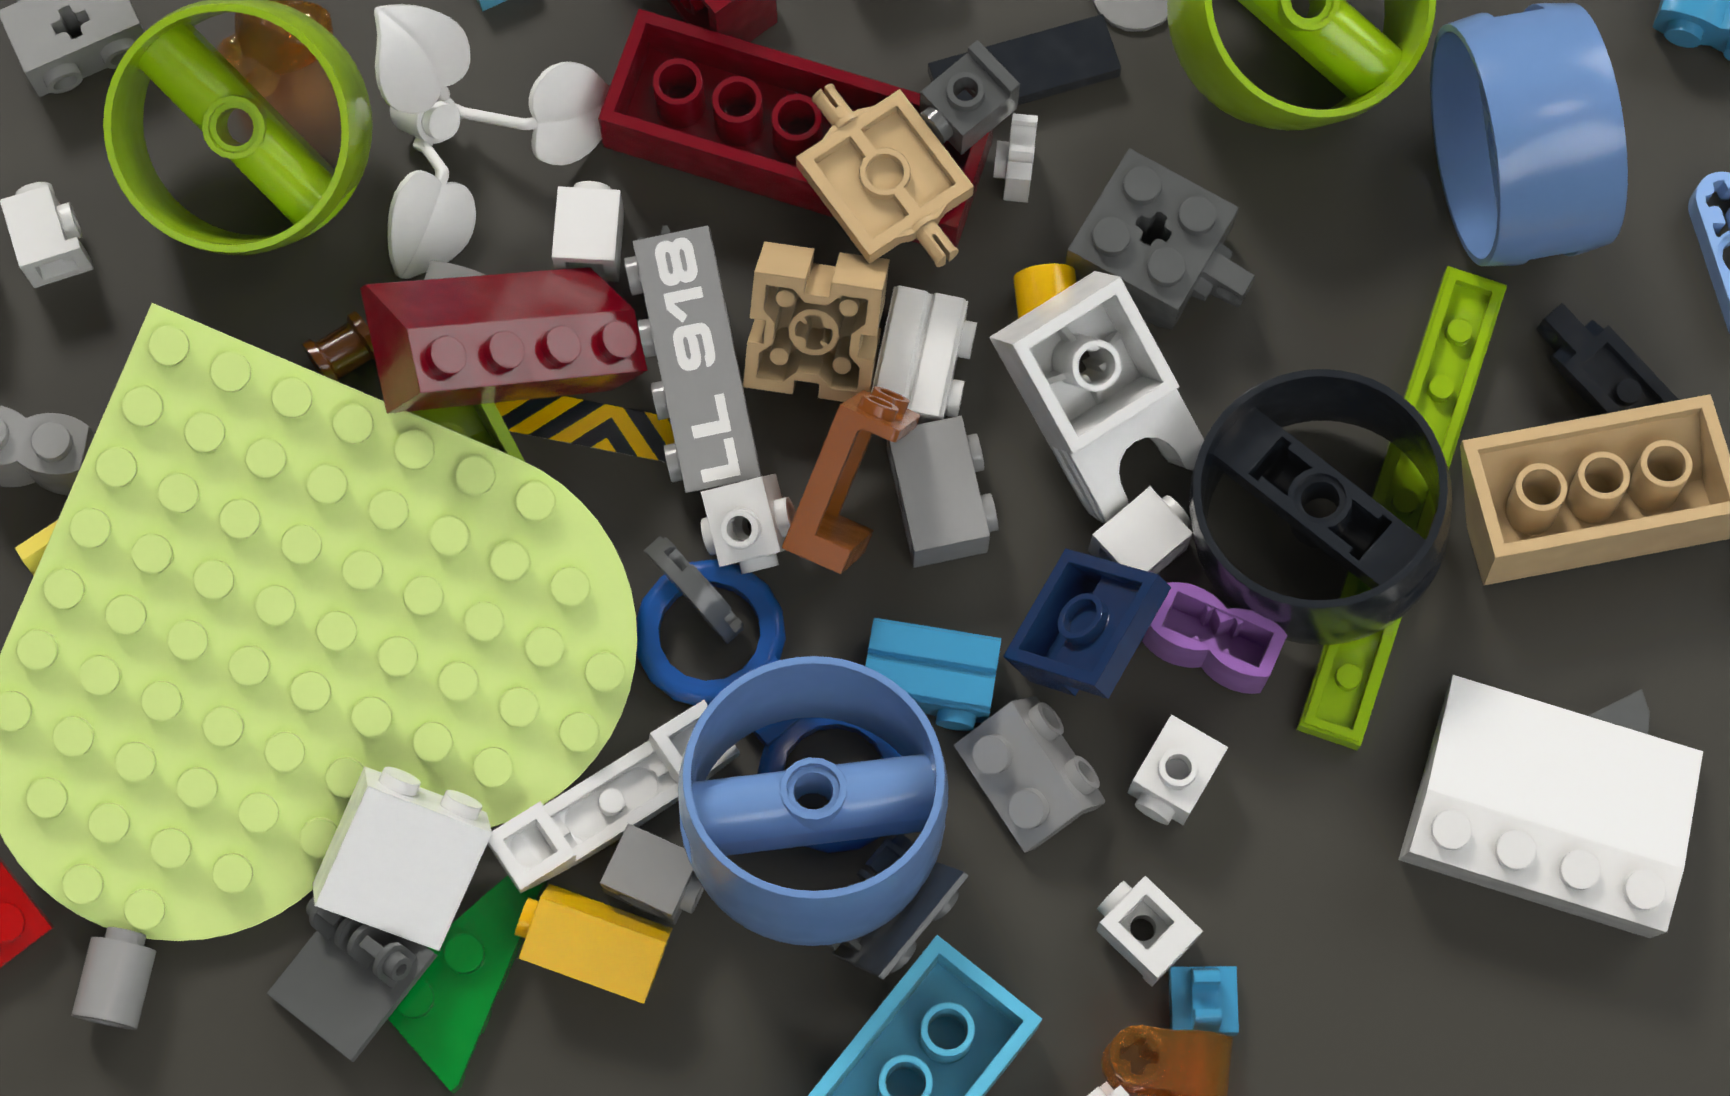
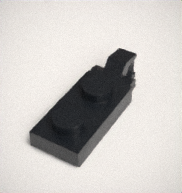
(1600, 364)

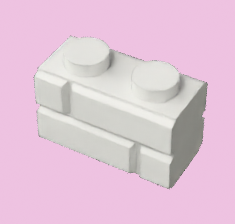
(922, 350)

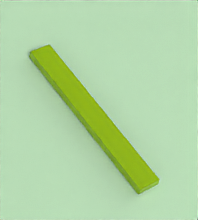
(1441, 392)

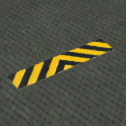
(589, 425)

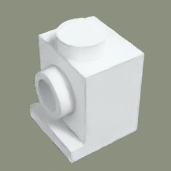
(44, 235)
(1172, 928)

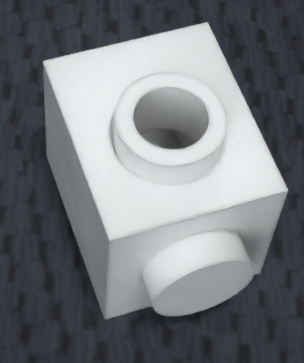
(1175, 772)

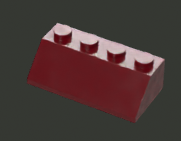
(500, 338)

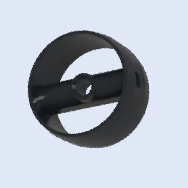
(1287, 475)

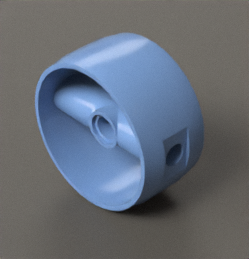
(1528, 134)
(863, 798)

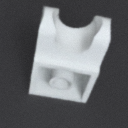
(1110, 405)

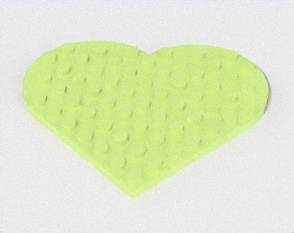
(262, 607)

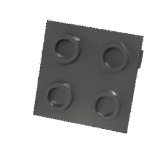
(894, 942)
(349, 979)

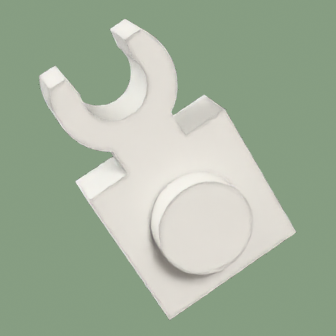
(1016, 158)

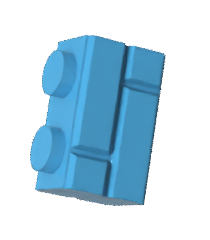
(939, 668)

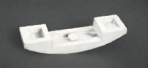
(597, 810)

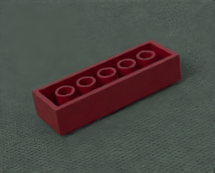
(739, 112)

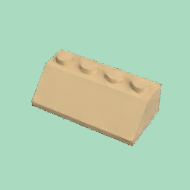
(1596, 489)

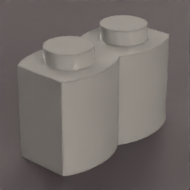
(42, 449)

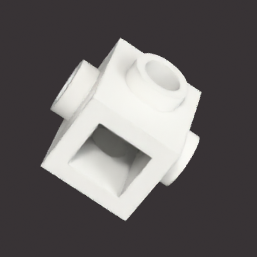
(726, 526)

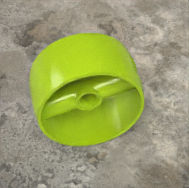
(1330, 38)
(207, 92)

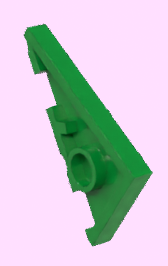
(457, 991)

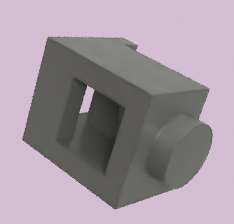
(968, 121)

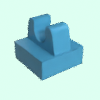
(1204, 999)

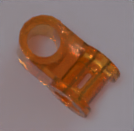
(1179, 1062)

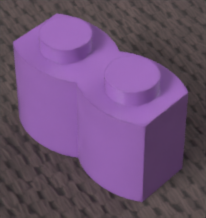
(1229, 644)

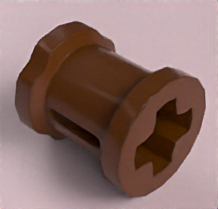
(341, 349)

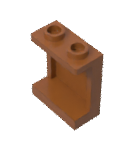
(817, 527)

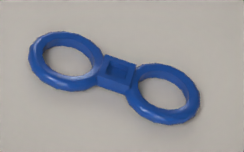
(778, 738)

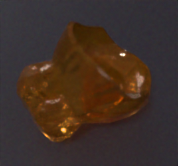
(267, 51)

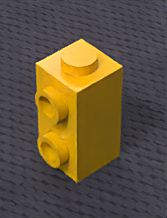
(592, 942)

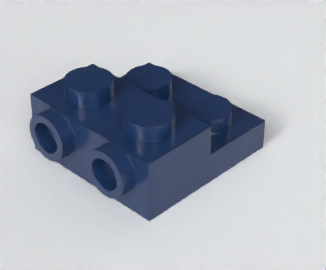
(1086, 624)

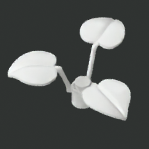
(414, 63)

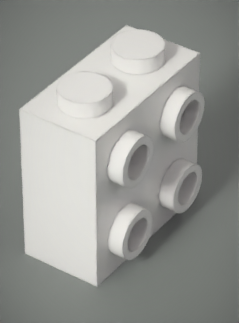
(402, 856)

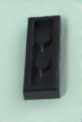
(1051, 59)

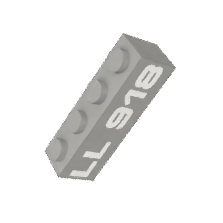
(695, 359)

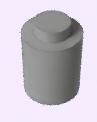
(114, 979)

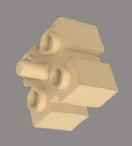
(814, 322)

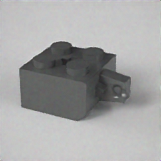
(1188, 247)

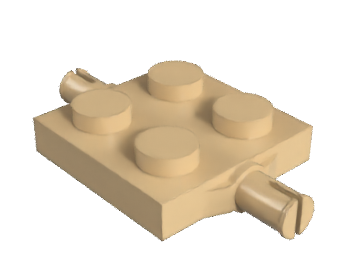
(884, 175)

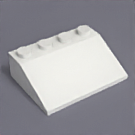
(1555, 808)

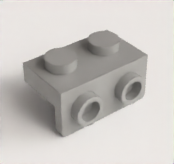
(1030, 771)

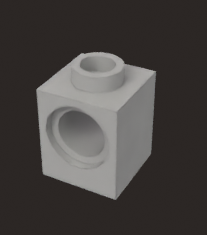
(652, 875)

